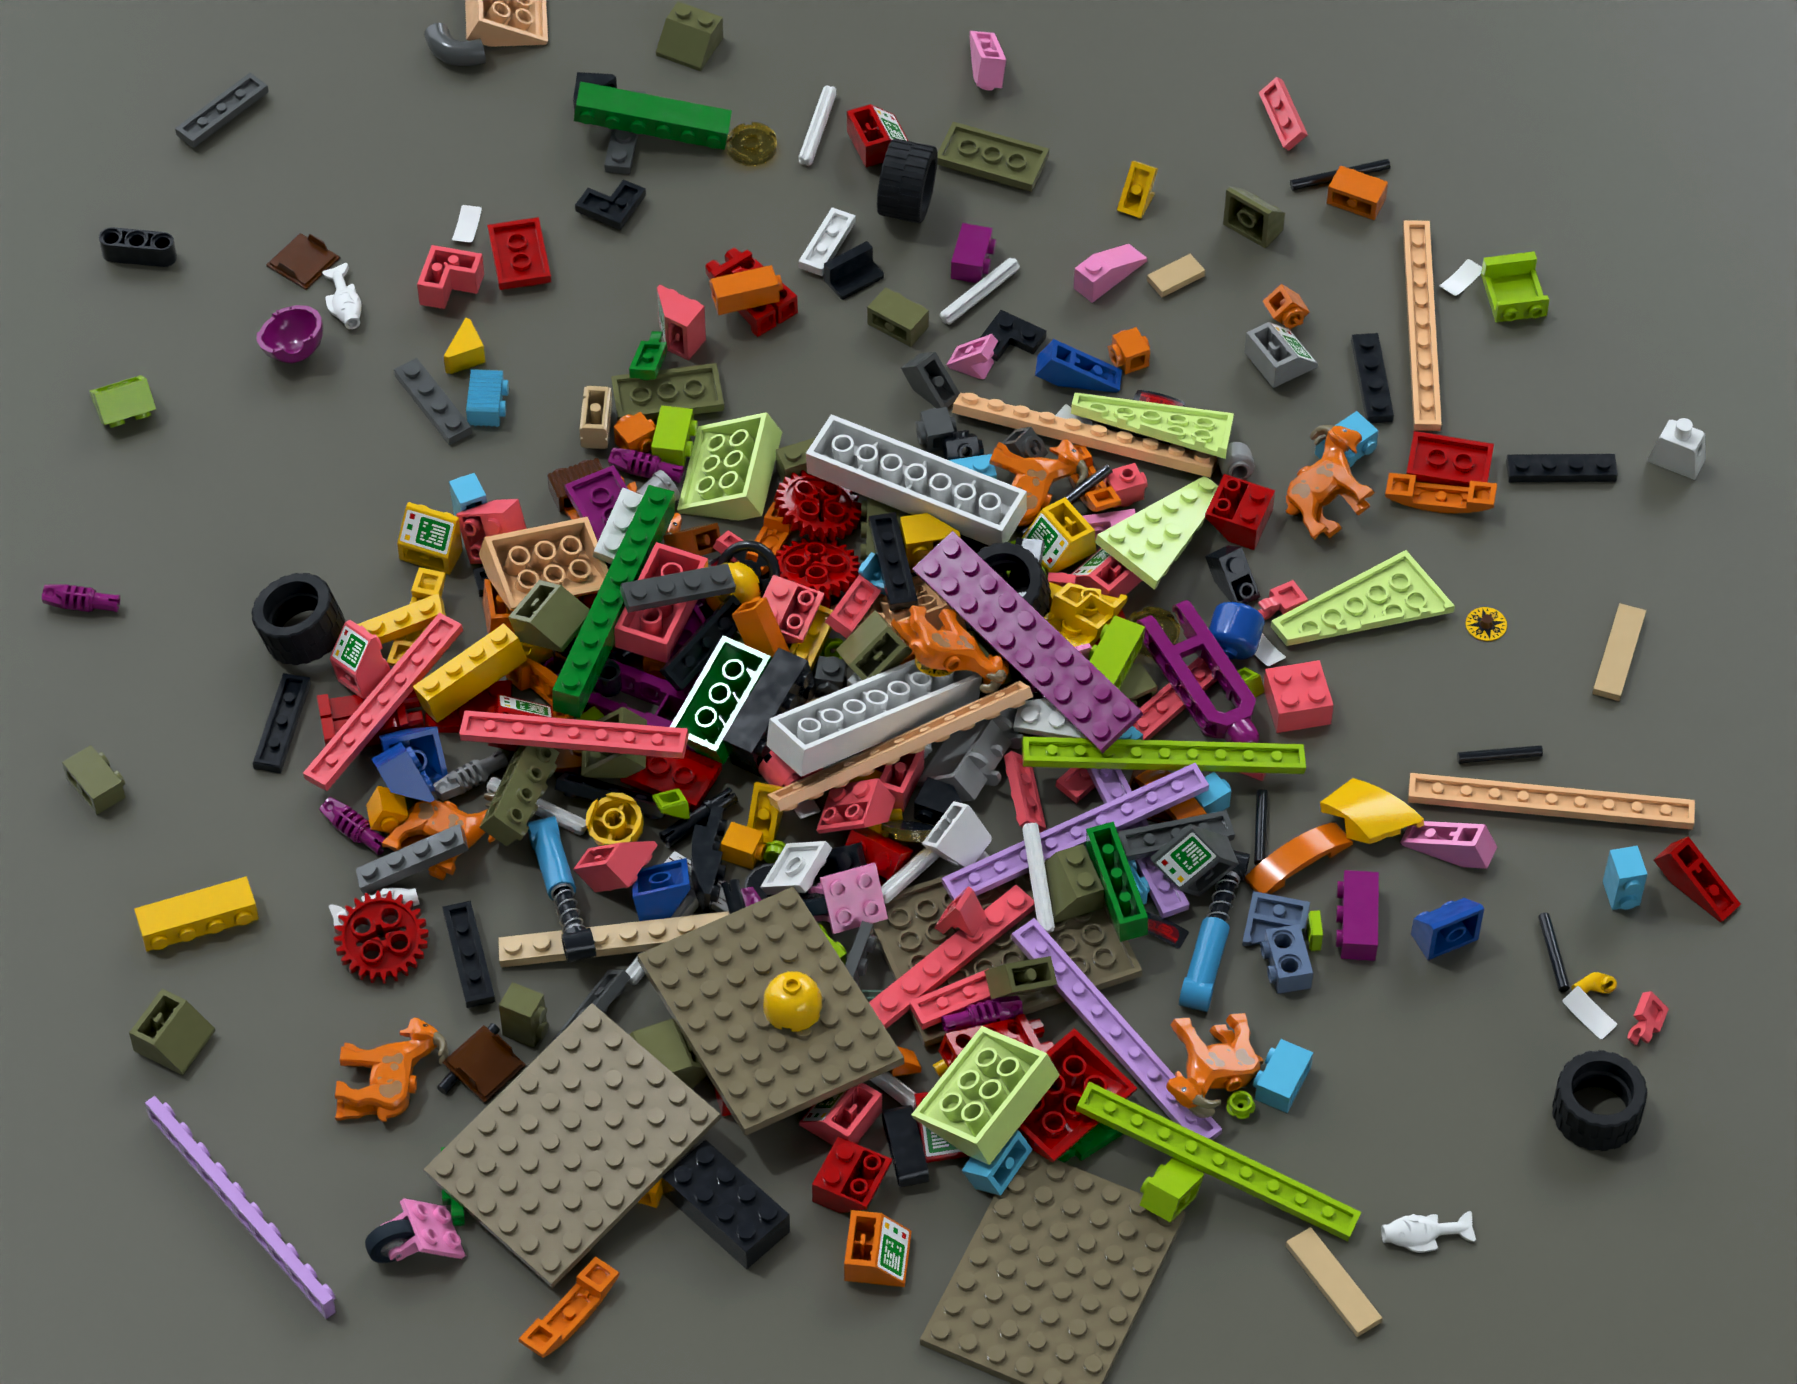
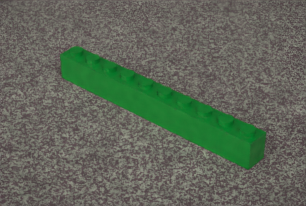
(597, 632)

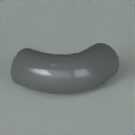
(451, 50)

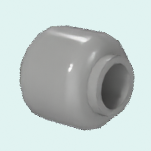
(1238, 461)

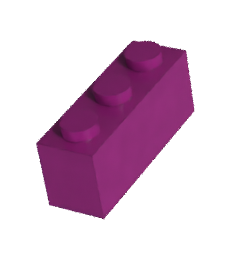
(1358, 915)

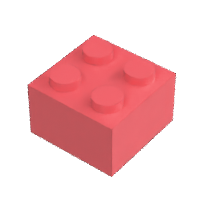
(1298, 696)

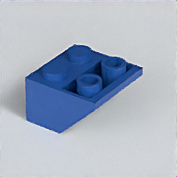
(400, 773)

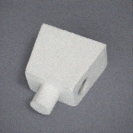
(1680, 448)
(959, 836)

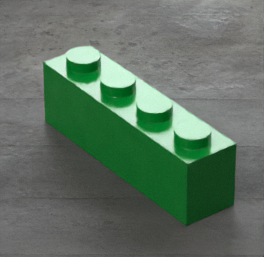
(1118, 881)

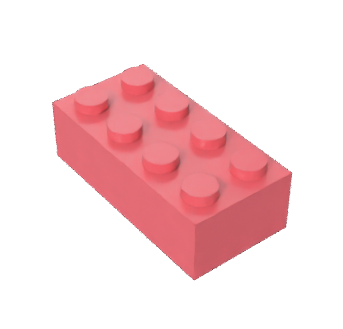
(658, 629)

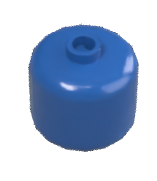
(1237, 629)

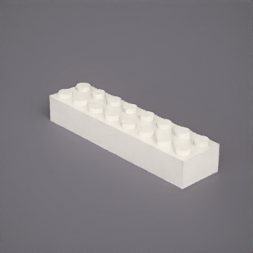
(916, 481)
(866, 715)

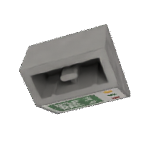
(1277, 353)

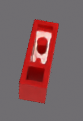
(1696, 878)

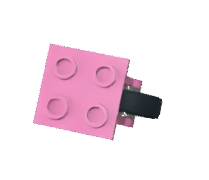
(847, 898)
(418, 1228)

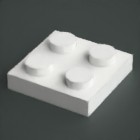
(796, 867)

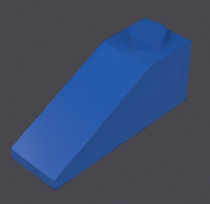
(1075, 369)

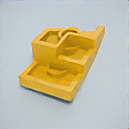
(1082, 613)
(1369, 811)

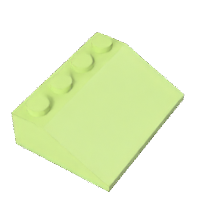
(731, 468)
(986, 1094)

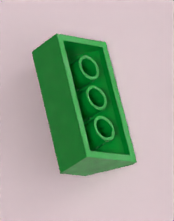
(720, 696)

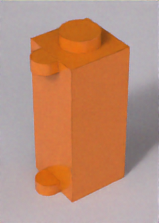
(745, 289)
(759, 626)

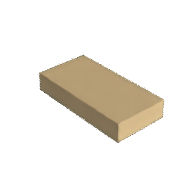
(1175, 275)

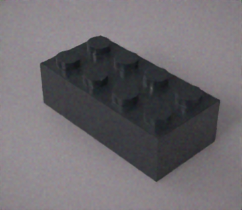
(781, 688)
(726, 1204)

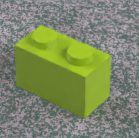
(674, 434)
(1171, 1189)

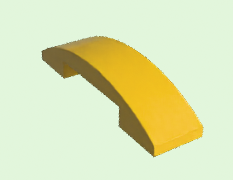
(426, 584)

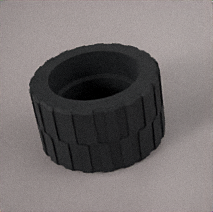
(907, 180)
(1009, 557)
(288, 598)
(1605, 1071)

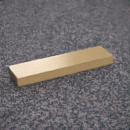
(1619, 652)
(1333, 1282)

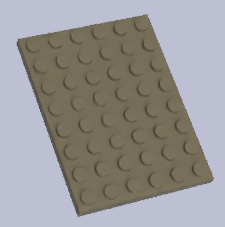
(1086, 939)
(715, 995)
(572, 1144)
(1051, 1278)

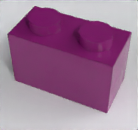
(972, 253)

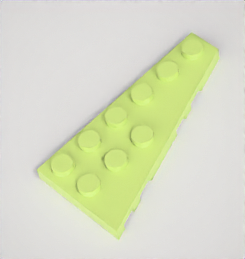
(1183, 426)
(1160, 533)
(1376, 598)

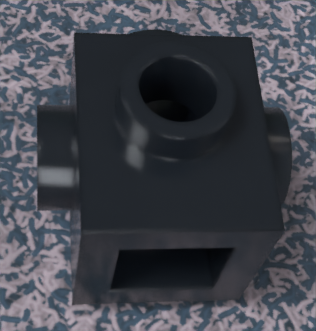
(953, 446)

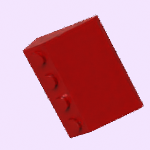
(1054, 1122)

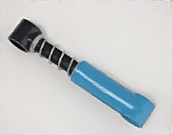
(560, 886)
(1211, 940)

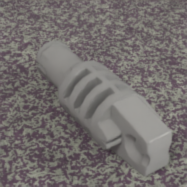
(470, 775)

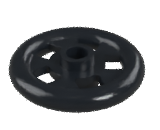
(765, 558)

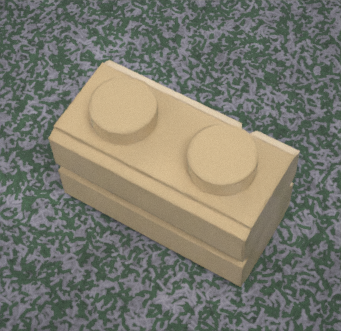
(596, 417)

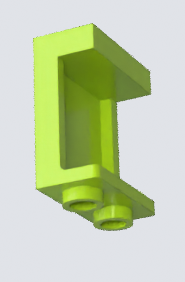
(1514, 287)

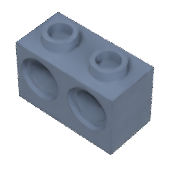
(1291, 958)

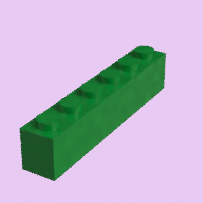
(652, 115)

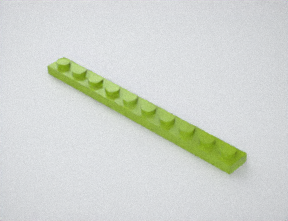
(1164, 755)
(1218, 1161)

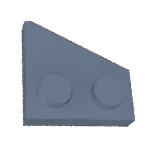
(1272, 912)

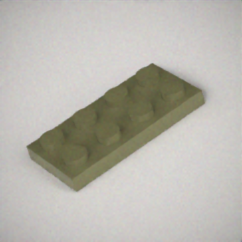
(992, 156)
(681, 387)

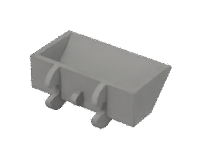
(972, 755)

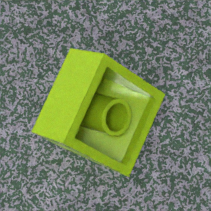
(123, 400)

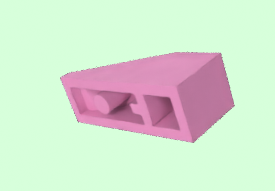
(987, 60)
(1106, 270)
(1453, 842)

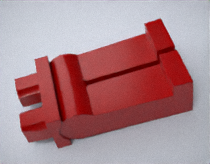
(762, 317)
(337, 711)
(1018, 1029)

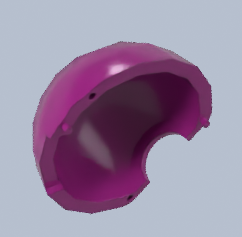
(291, 334)

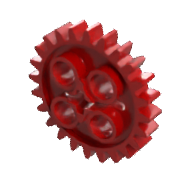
(800, 507)
(819, 565)
(372, 913)

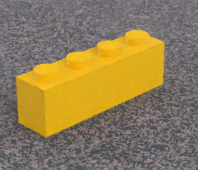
(470, 673)
(196, 914)

